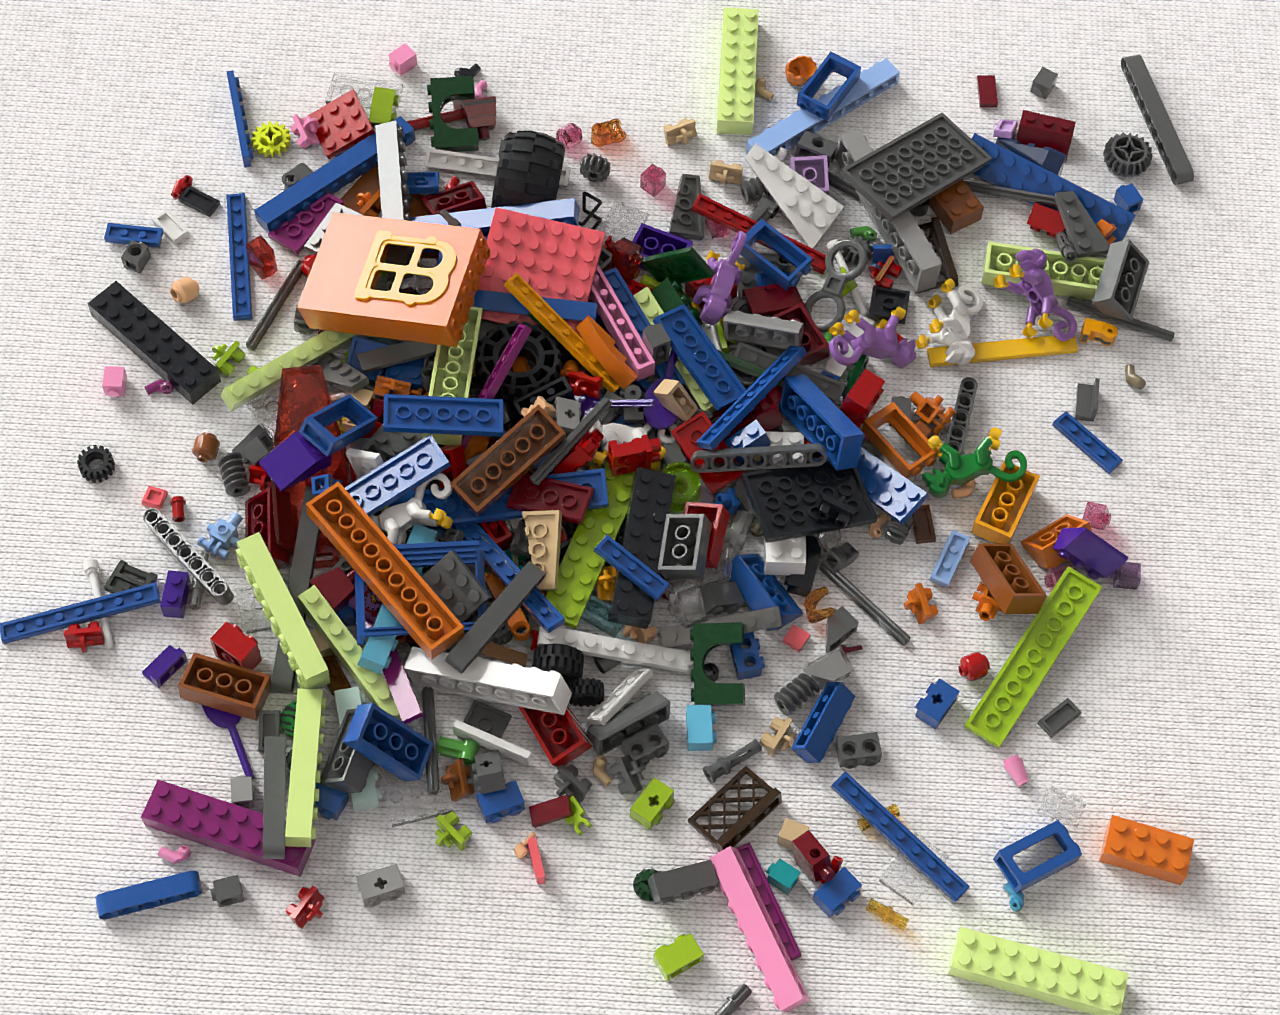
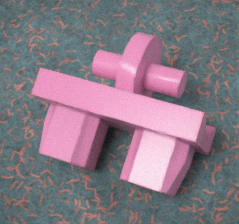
(307, 129)

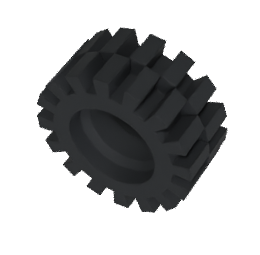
(93, 454)
(586, 692)

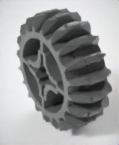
(1122, 146)

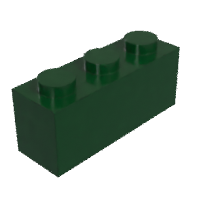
(670, 295)

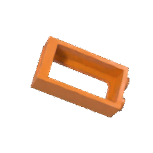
(908, 431)

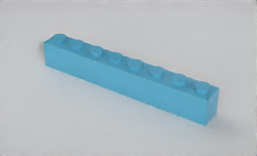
(377, 649)

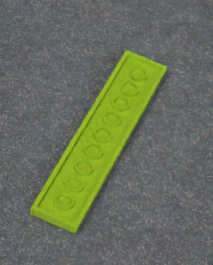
(580, 564)
(1033, 657)

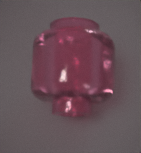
(569, 135)

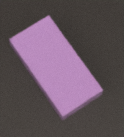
(1005, 128)

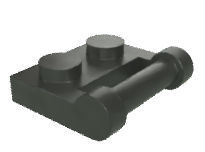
(119, 582)

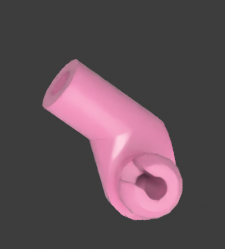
(479, 88)

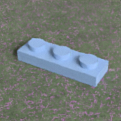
(949, 558)

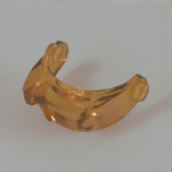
(810, 605)

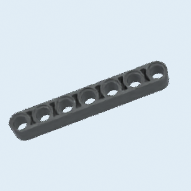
(750, 464)
(169, 538)
(495, 617)
(274, 797)

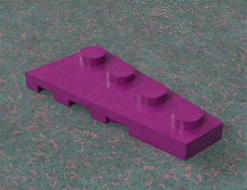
(297, 232)

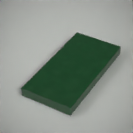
(679, 264)

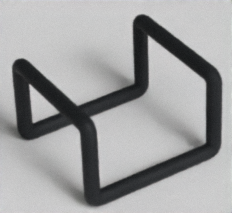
(590, 214)

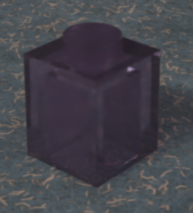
(1127, 576)

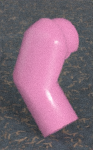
(176, 856)

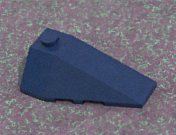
(1046, 157)

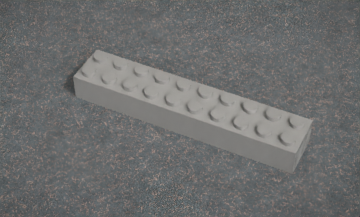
(907, 239)

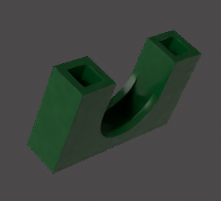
(442, 92)
(706, 638)

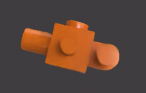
(931, 410)
(986, 604)

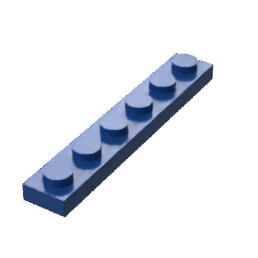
(239, 111)

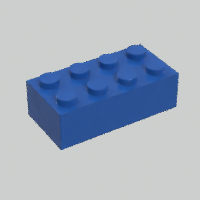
(388, 742)

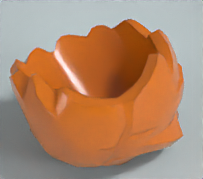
(800, 70)

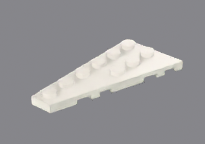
(801, 202)

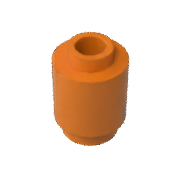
(570, 365)

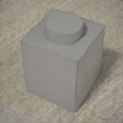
(242, 791)

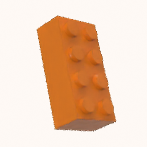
(1146, 850)

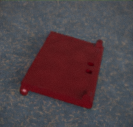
(771, 301)

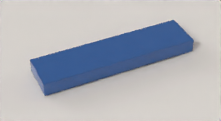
(1087, 442)
(631, 567)

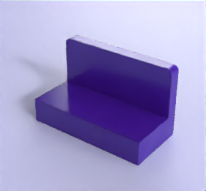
(165, 665)

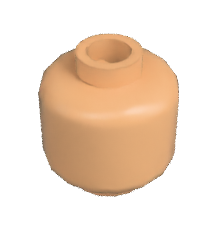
(184, 290)

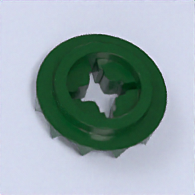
(638, 884)

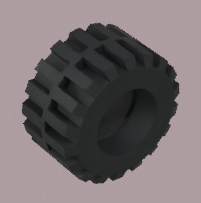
(560, 658)

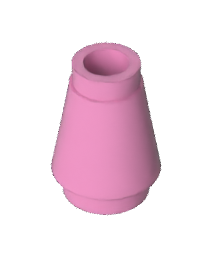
(1016, 769)

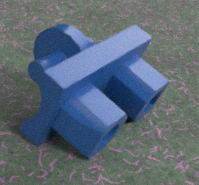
(729, 501)

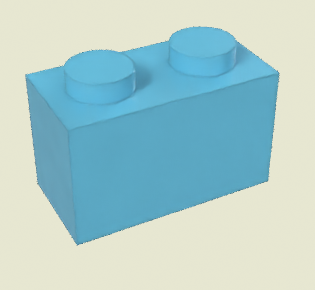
(699, 728)

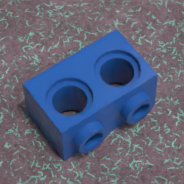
(751, 655)

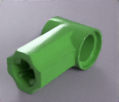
(458, 749)

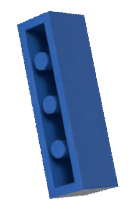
(823, 722)

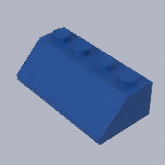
(762, 590)

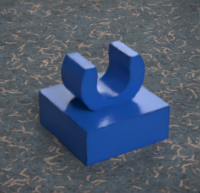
(881, 253)

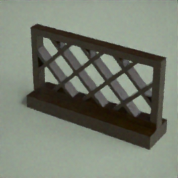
(941, 247)
(750, 818)

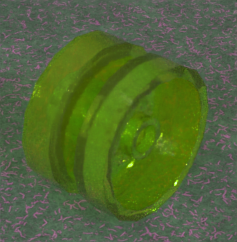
(686, 484)

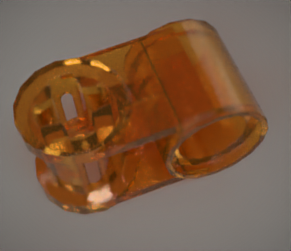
(607, 133)

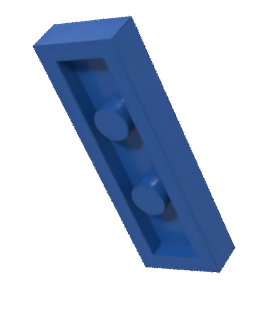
(125, 233)

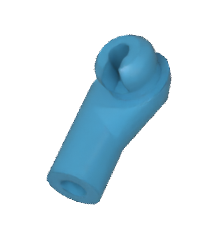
(1016, 900)

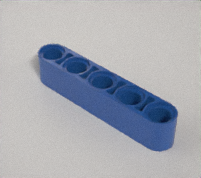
(148, 895)

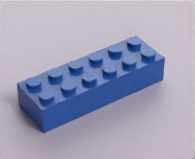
(821, 421)

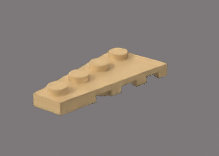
(544, 544)

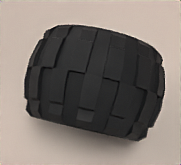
(528, 169)

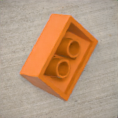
(1041, 543)

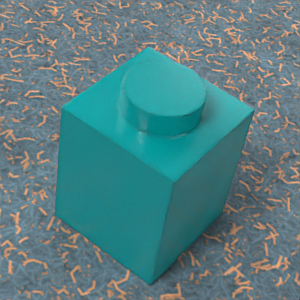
(783, 876)

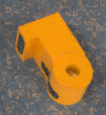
(1098, 331)

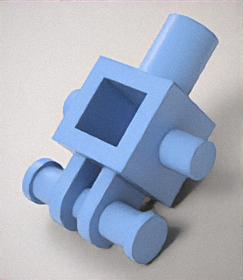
(222, 536)

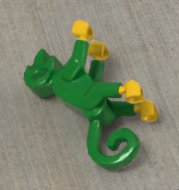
(967, 467)

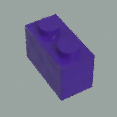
(175, 594)

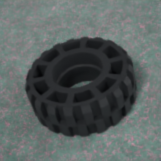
(538, 348)

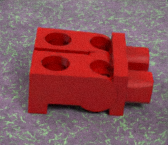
(580, 453)
(628, 456)

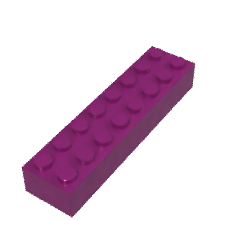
(216, 825)

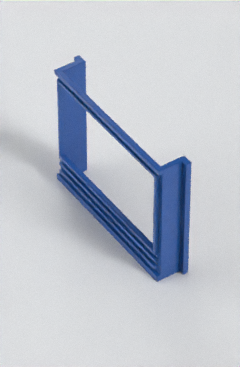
(421, 556)

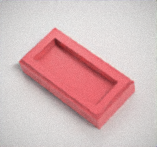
(536, 860)

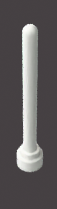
(855, 293)
(92, 569)

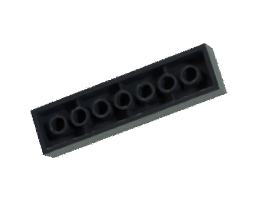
(154, 342)
(642, 537)

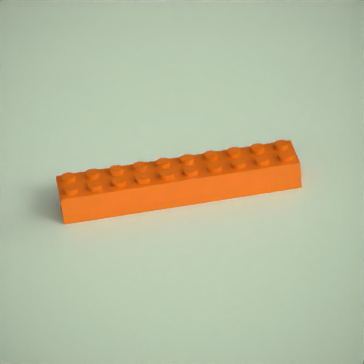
(385, 570)

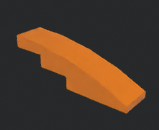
(603, 349)

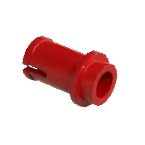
(178, 508)

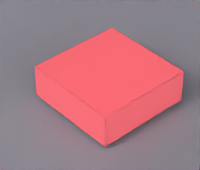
(154, 497)
(796, 638)

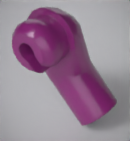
(160, 386)

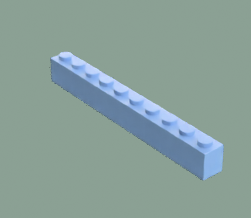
(790, 130)

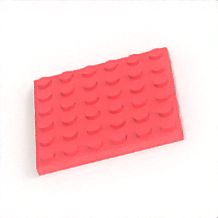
(548, 254)

